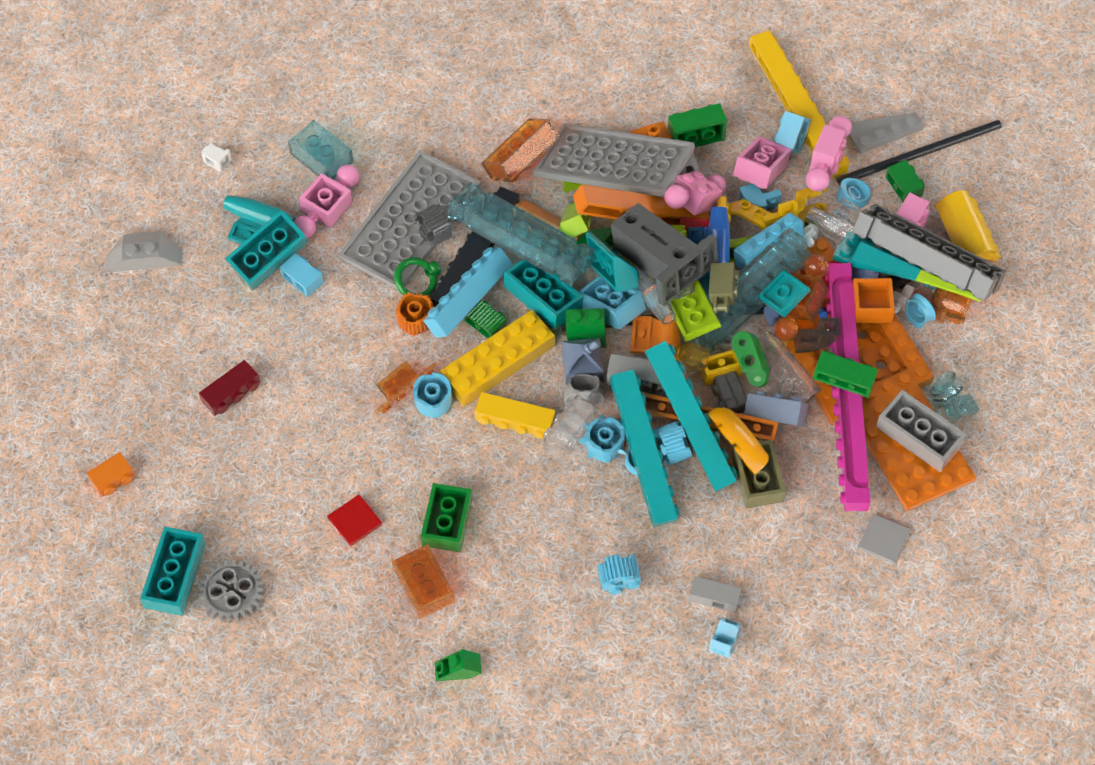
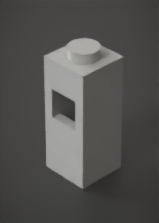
(715, 594)

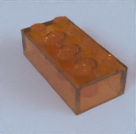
(520, 150)

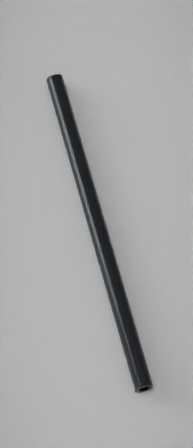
(922, 151)

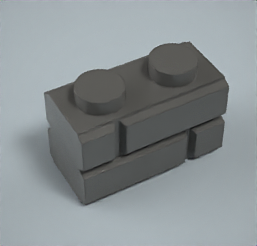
(729, 392)

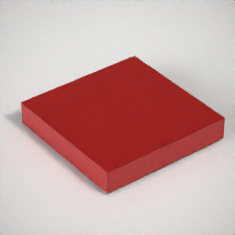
(354, 520)

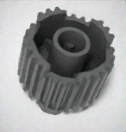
(434, 225)

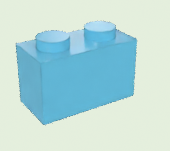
(792, 131)
(301, 274)

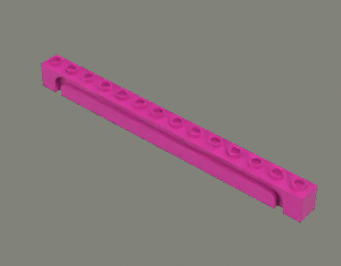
(848, 405)

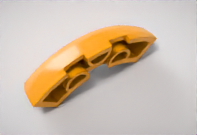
(738, 433)

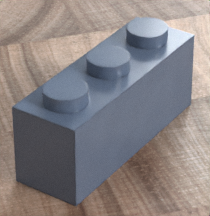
(776, 408)

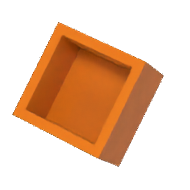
(873, 300)

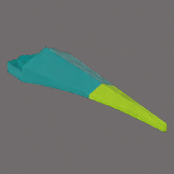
(867, 256)

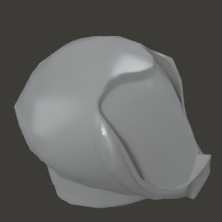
(586, 387)

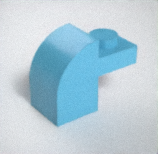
(754, 196)
(725, 637)

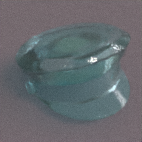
(945, 388)

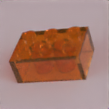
(423, 581)

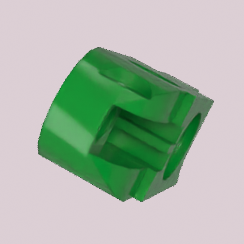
(758, 372)

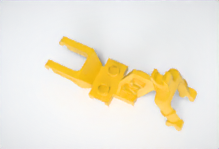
(764, 218)

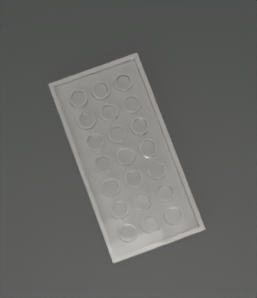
(614, 159)
(390, 229)

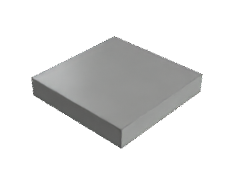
(883, 539)

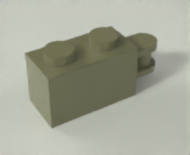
(722, 285)

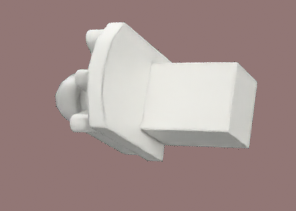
(810, 234)
(901, 299)

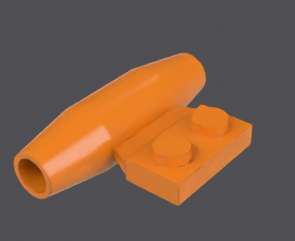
(650, 332)

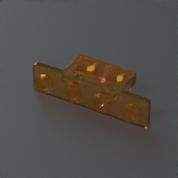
(398, 382)

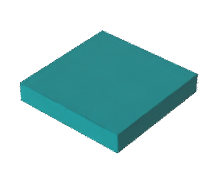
(784, 293)

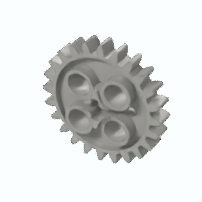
(220, 604)

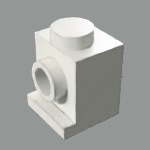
(216, 156)

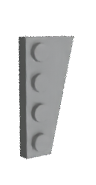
(877, 132)

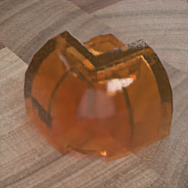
(950, 306)

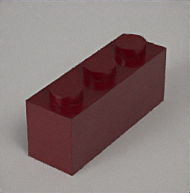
(230, 388)

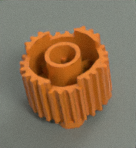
(412, 312)

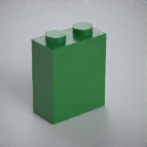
(586, 324)

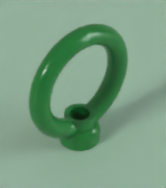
(431, 269)

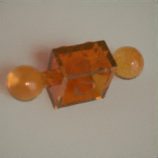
(808, 308)

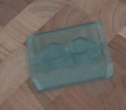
(320, 150)

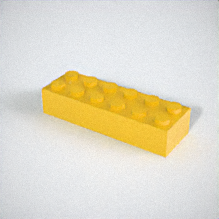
(498, 357)

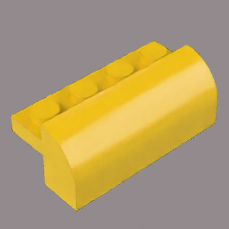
(967, 225)

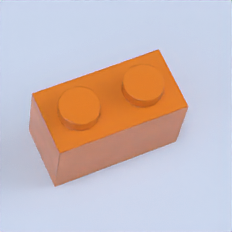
(111, 475)

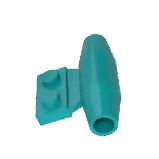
(252, 216)

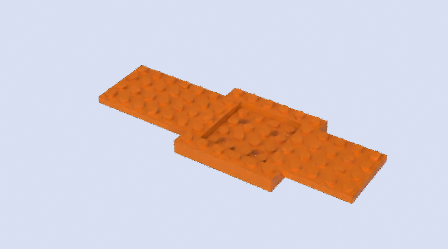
(905, 370)

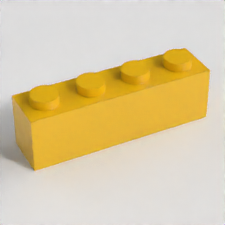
(514, 415)

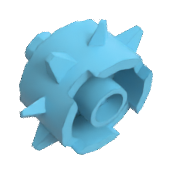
(604, 439)

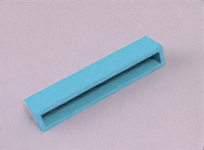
(467, 292)

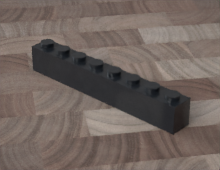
(469, 253)

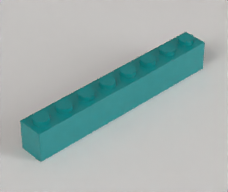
(691, 417)
(643, 448)

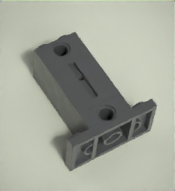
(662, 251)

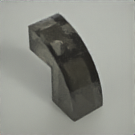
(815, 339)

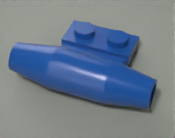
(719, 228)

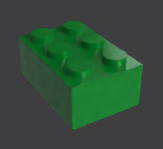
(699, 125)
(446, 517)

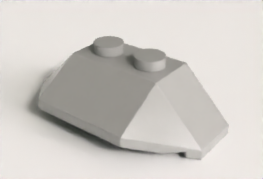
(143, 252)

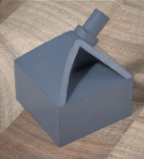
(582, 357)

